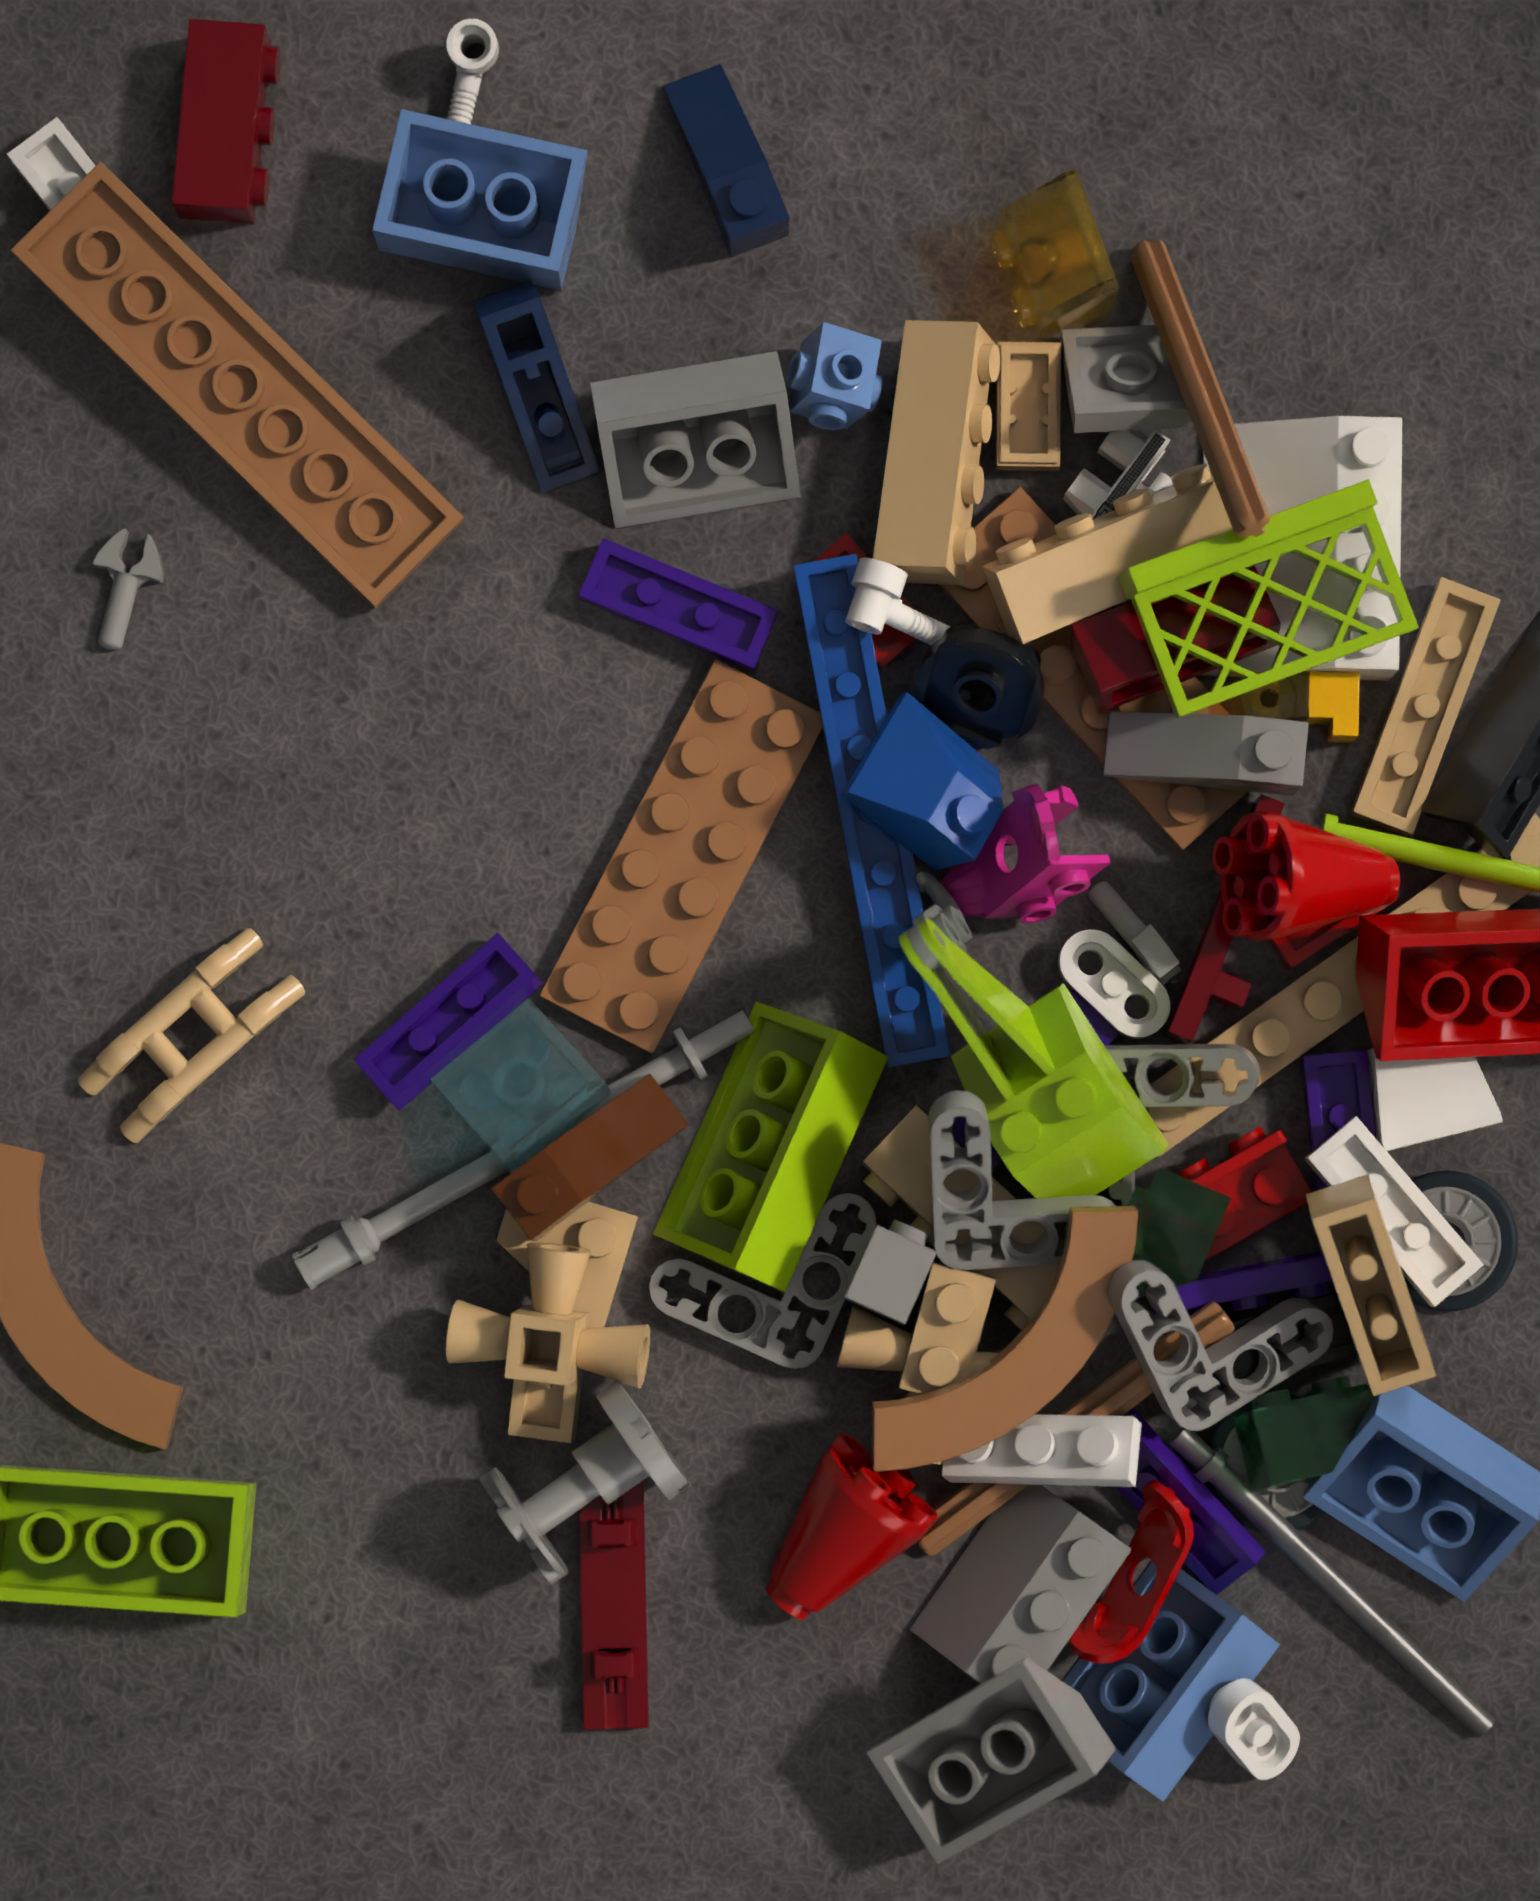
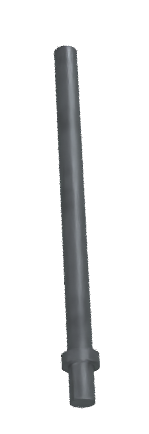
(1212, 1467)

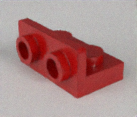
(1257, 1179)

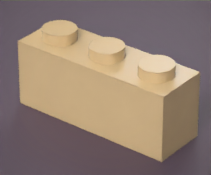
(1370, 1285)

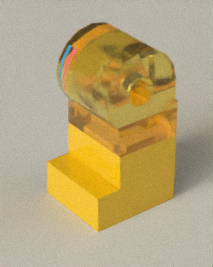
(1310, 698)

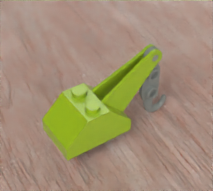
(1046, 1079)

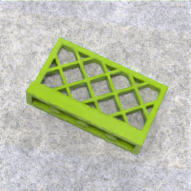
(1230, 554)

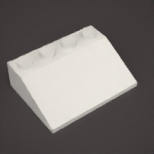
(1303, 462)

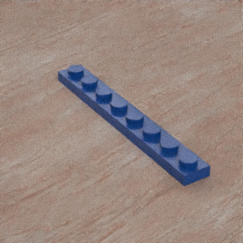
(878, 864)

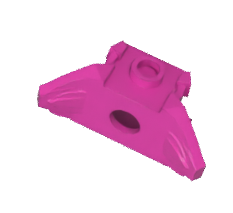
(1040, 875)

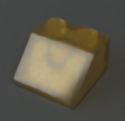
(1055, 258)

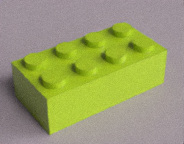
(125, 1540)

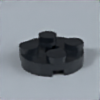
(988, 657)

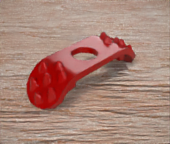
(1123, 1616)

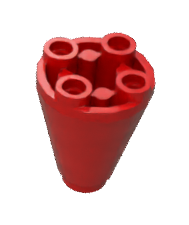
(1296, 877)
(845, 1529)

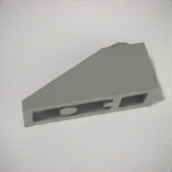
(1208, 751)

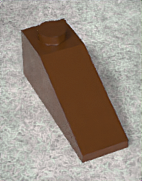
(589, 1157)

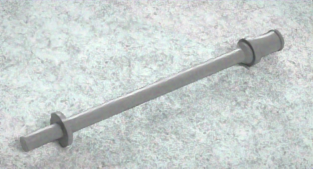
(363, 1237)

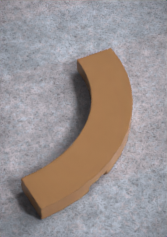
(52, 1333)
(1030, 1368)

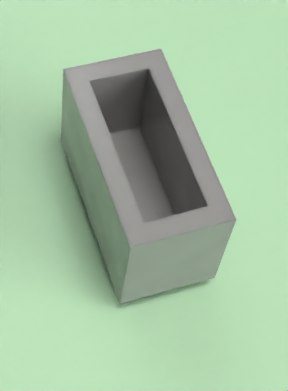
(892, 1272)

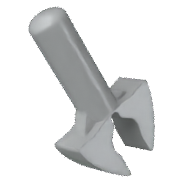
(124, 585)
(1145, 941)

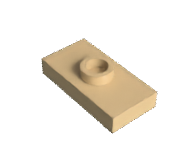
(1028, 406)

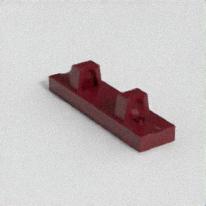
(1204, 976)
(614, 1612)

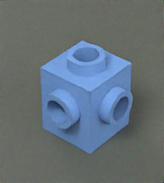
(835, 377)

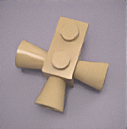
(941, 1339)
(548, 1345)

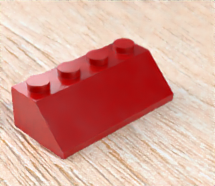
(1450, 983)

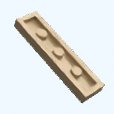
(1425, 707)

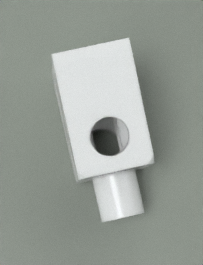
(1428, 1099)

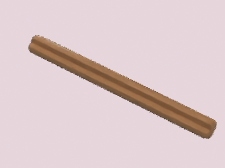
(1200, 389)
(1109, 1398)

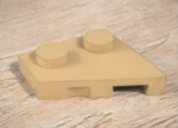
(590, 1227)

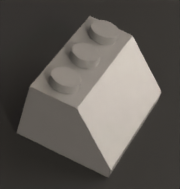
(696, 439)
(1020, 1586)
(991, 1757)

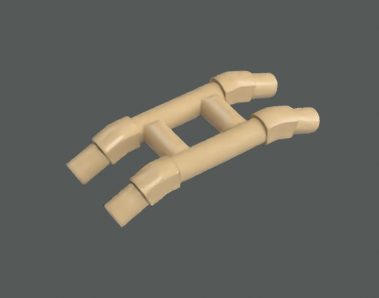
(230, 1031)

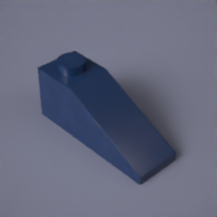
(728, 161)
(536, 384)

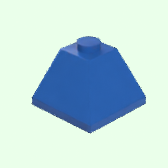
(927, 787)

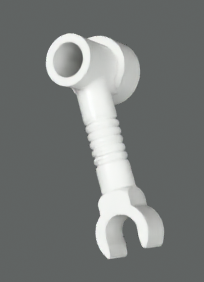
(469, 70)
(879, 603)

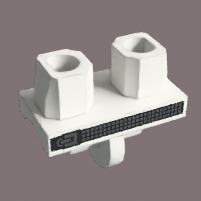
(1132, 454)

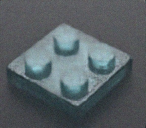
(520, 1085)

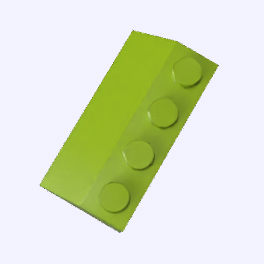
(771, 1145)

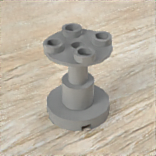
(605, 1467)

